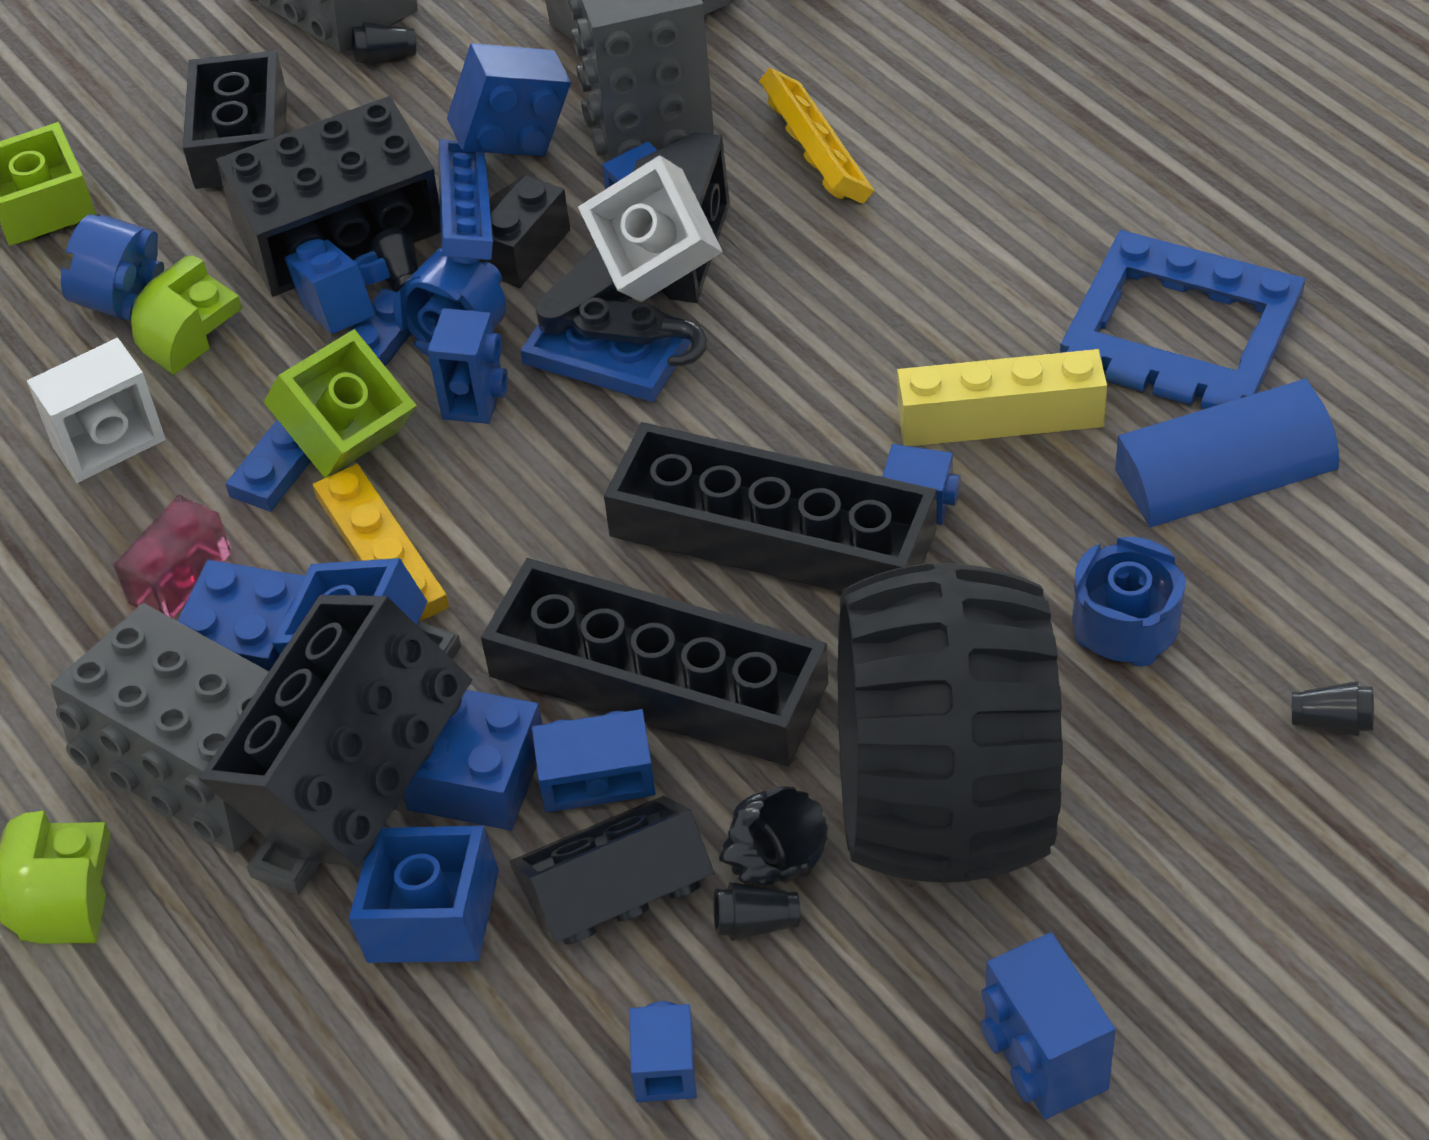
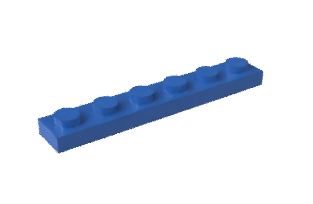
(464, 204)
(277, 458)

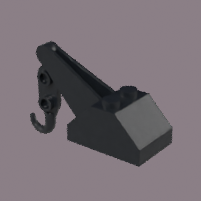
(588, 295)

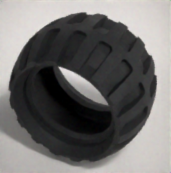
(948, 722)

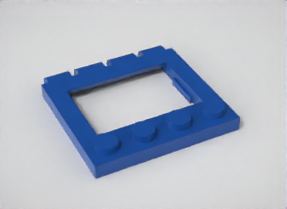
(1182, 269)

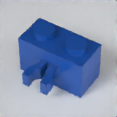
(334, 284)

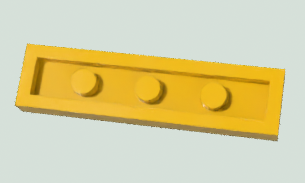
(817, 137)
(373, 531)

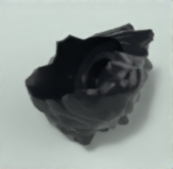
(775, 836)

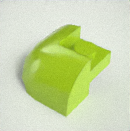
(178, 313)
(52, 879)

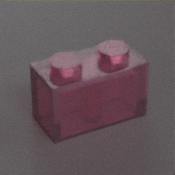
(170, 556)

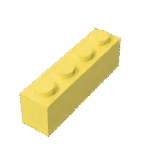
(1001, 397)

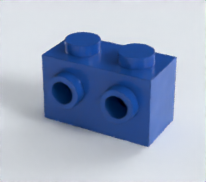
(467, 365)
(593, 760)

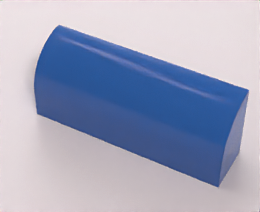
(1227, 452)

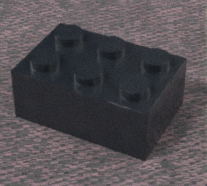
(230, 108)

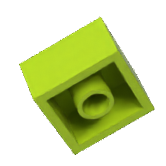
(40, 185)
(339, 403)

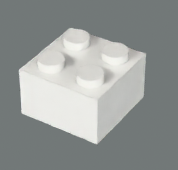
(650, 229)
(96, 410)

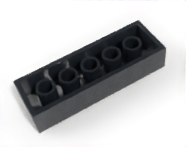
(766, 510)
(648, 652)

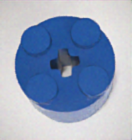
(109, 264)
(448, 285)
(1128, 600)

